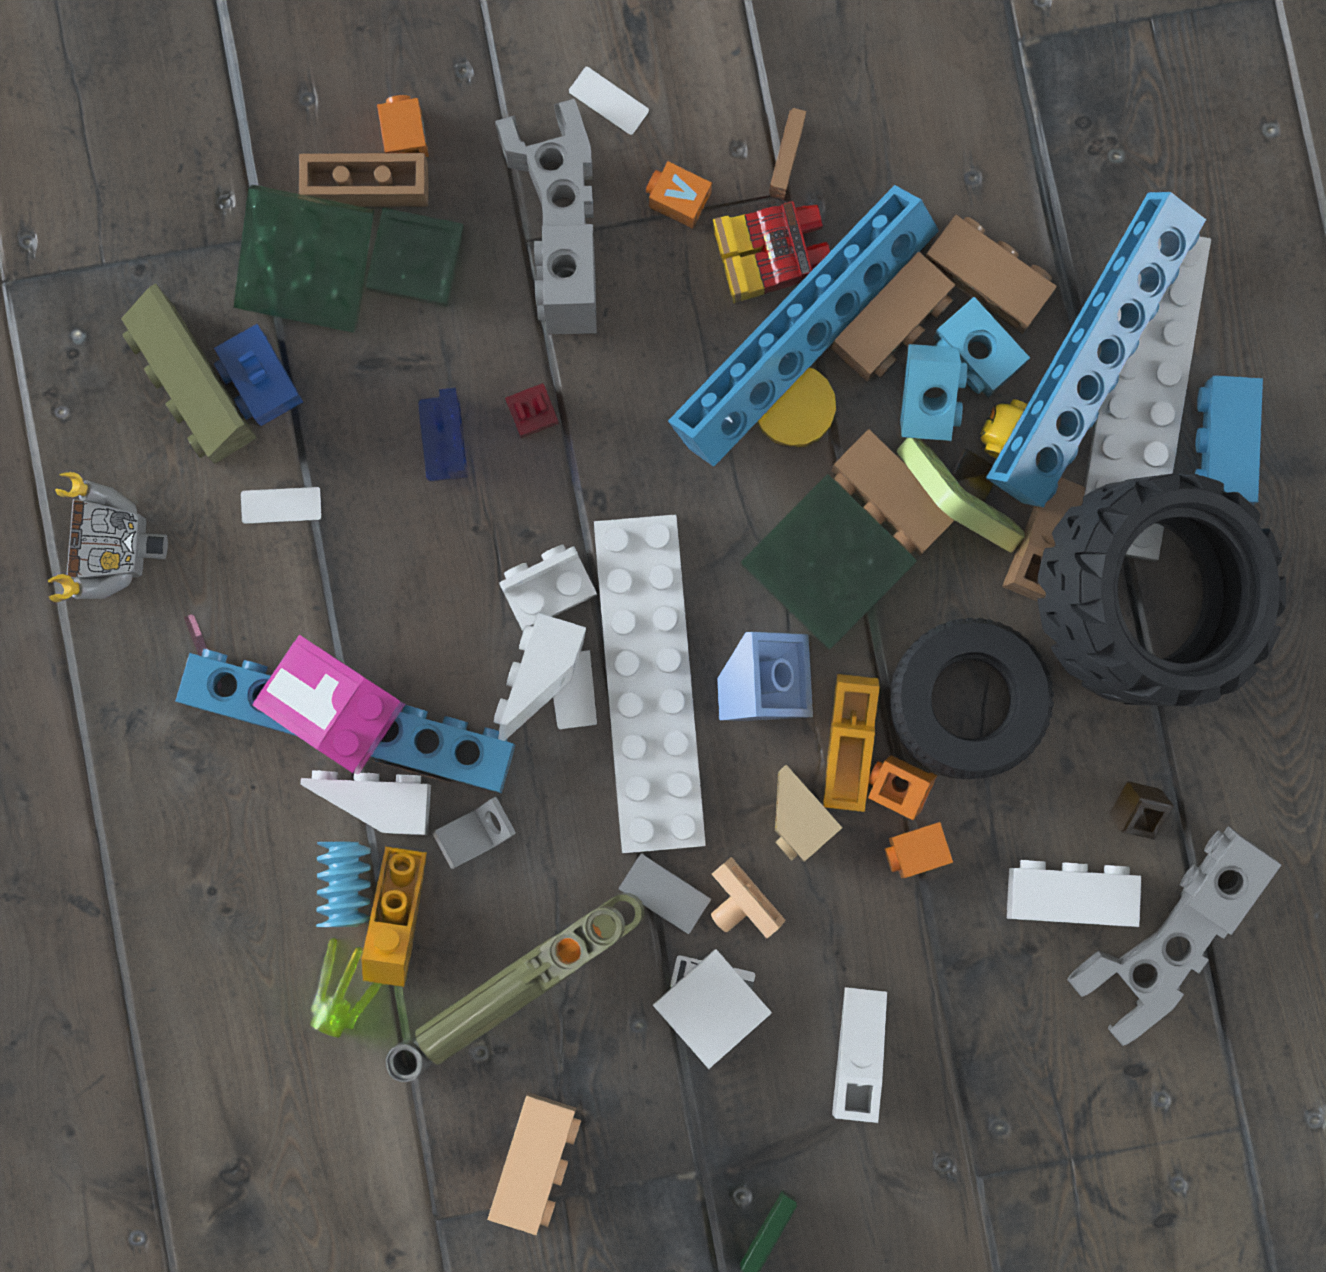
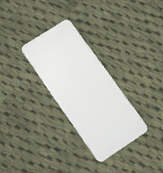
(608, 100)
(281, 505)

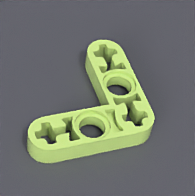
(955, 500)

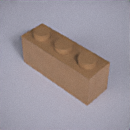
(366, 178)
(991, 273)
(894, 318)
(891, 493)

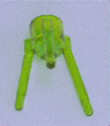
(332, 1013)

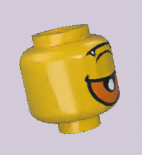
(1000, 425)

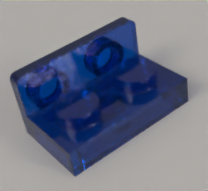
(443, 436)

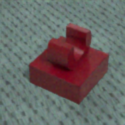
(532, 410)

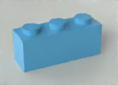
(1231, 433)

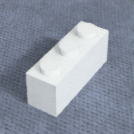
(1074, 894)

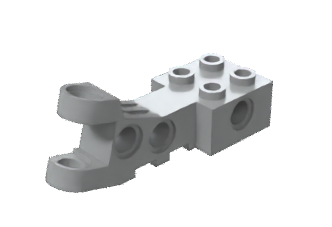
(566, 254)
(1198, 917)

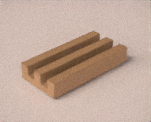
(787, 153)

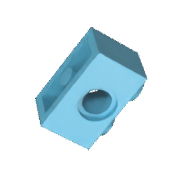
(977, 324)
(926, 369)

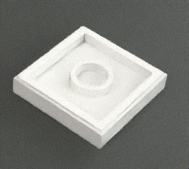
(712, 1008)

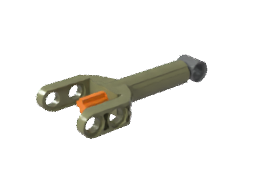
(513, 988)

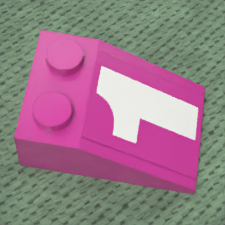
(328, 705)

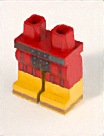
(768, 248)

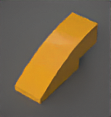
(851, 742)

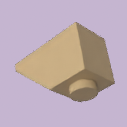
(800, 818)

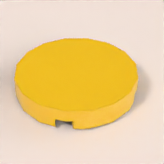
(801, 412)

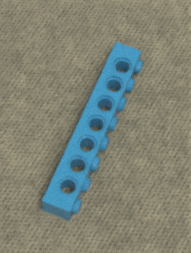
(803, 325)
(1015, 469)
(489, 772)

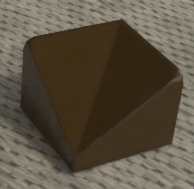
(972, 473)
(1141, 810)

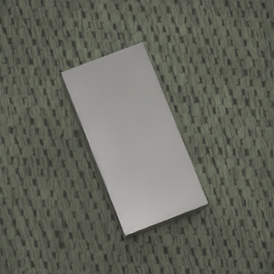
(665, 893)

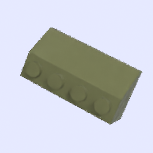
(186, 375)

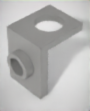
(473, 833)

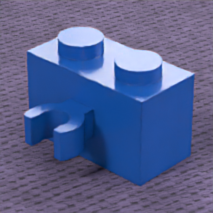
(258, 376)

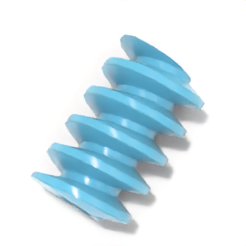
(343, 884)

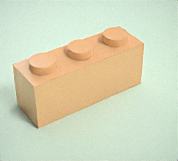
(534, 1164)

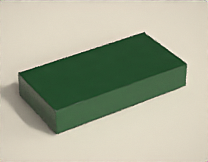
(769, 1233)

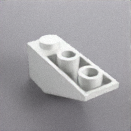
(546, 668)
(386, 806)
(860, 1056)

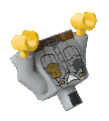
(104, 542)

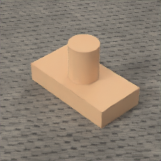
(744, 901)

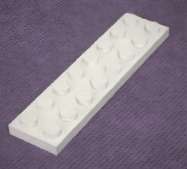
(1144, 412)
(649, 684)

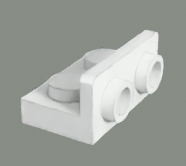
(547, 586)

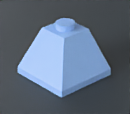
(767, 678)

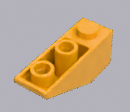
(393, 917)

